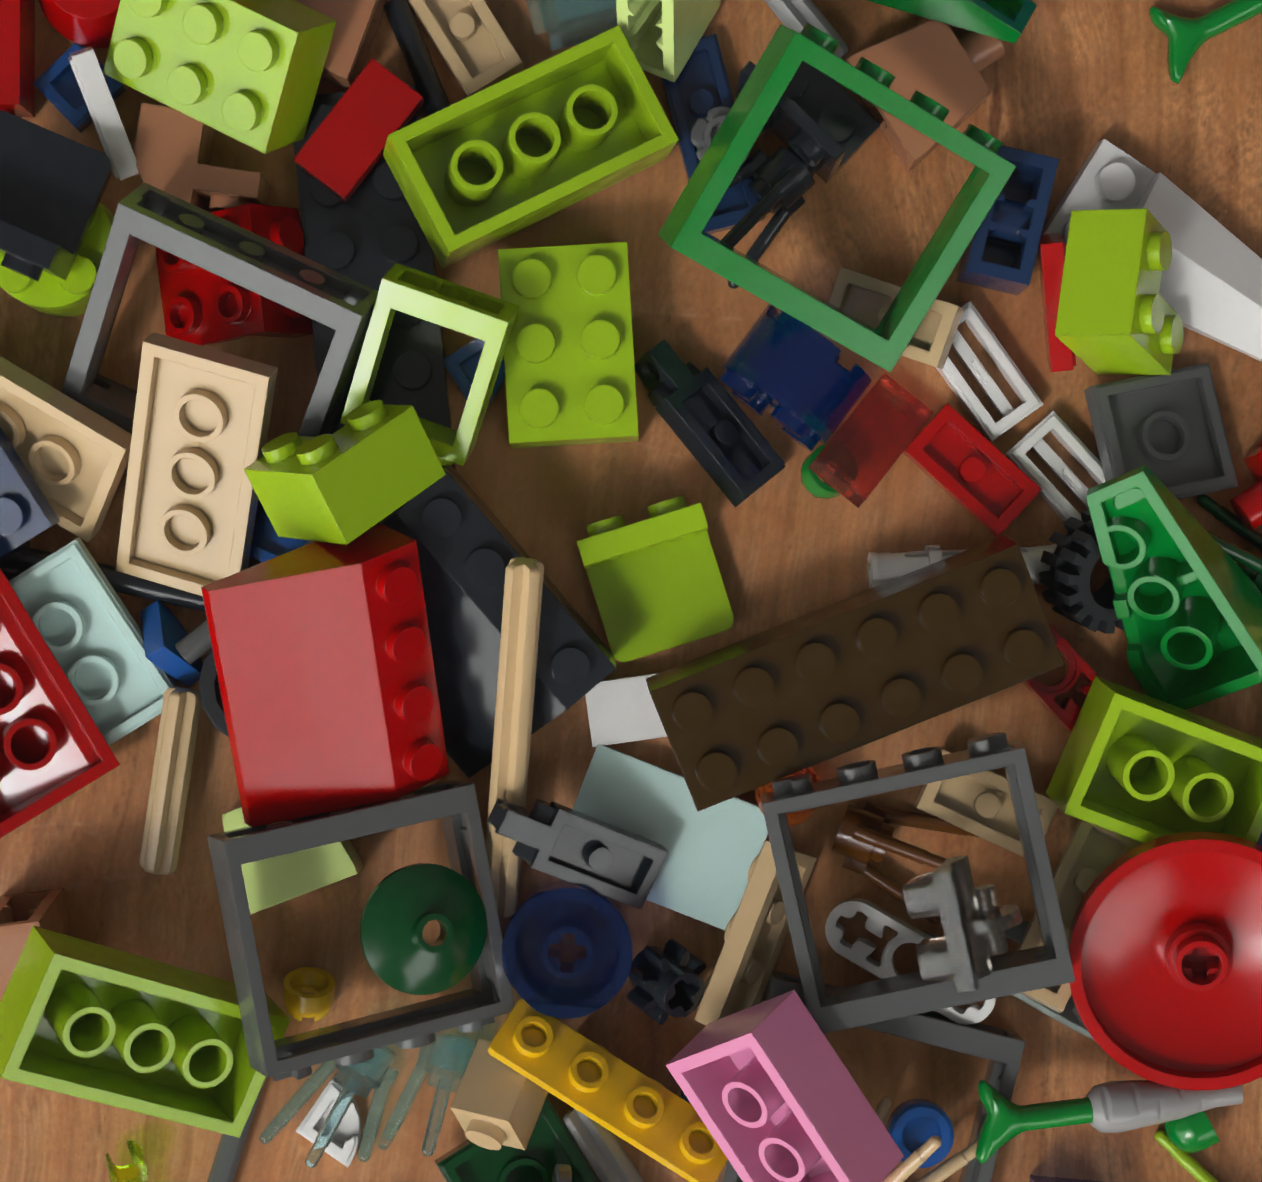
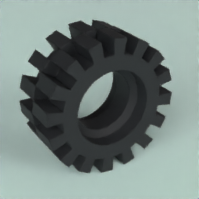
(1070, 578)

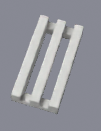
(103, 112)
(1005, 365)
(1074, 446)

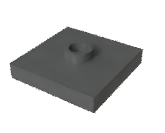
(1167, 425)

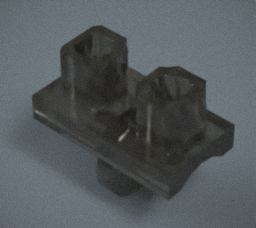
(970, 923)

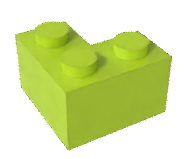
(1111, 293)
(345, 480)

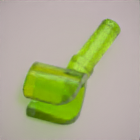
(134, 1172)

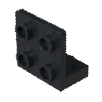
(817, 120)

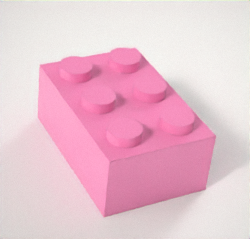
(782, 1098)

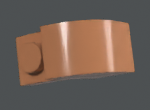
(176, 156)

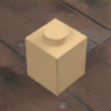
(496, 1102)

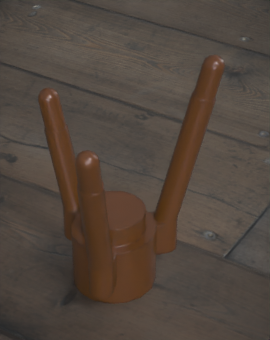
(866, 837)

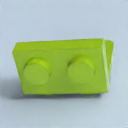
(656, 580)

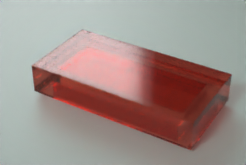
(871, 440)

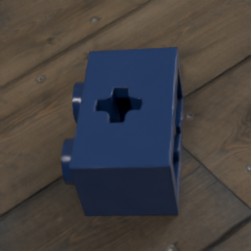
(1009, 236)

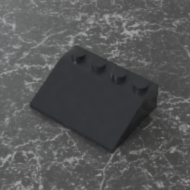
(463, 582)

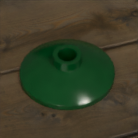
(395, 922)

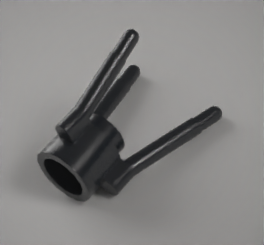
(777, 188)

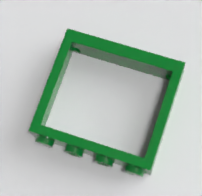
(735, 138)

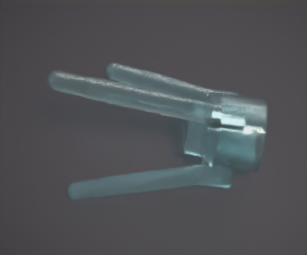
(446, 1063)
(355, 1080)

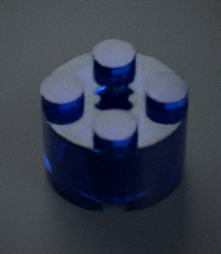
(795, 375)
(538, 971)

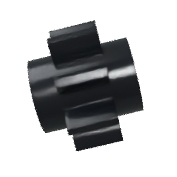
(666, 981)

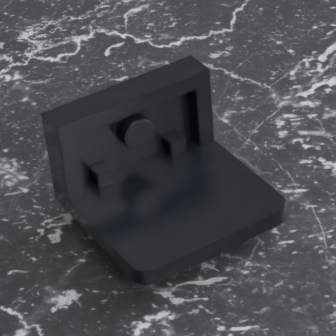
(46, 197)

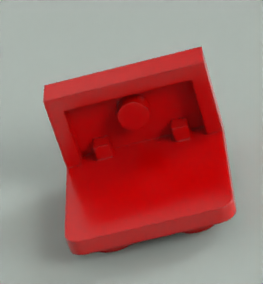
(214, 310)

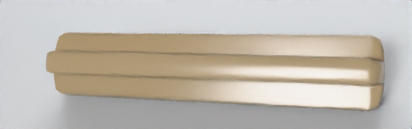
(170, 780)

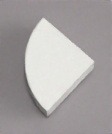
(348, 1135)

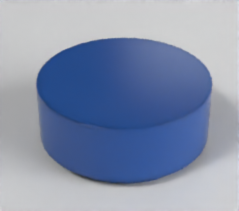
(915, 1123)

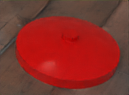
(1175, 960)

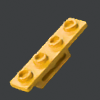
(608, 1092)

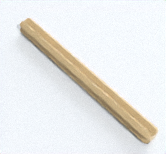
(513, 717)

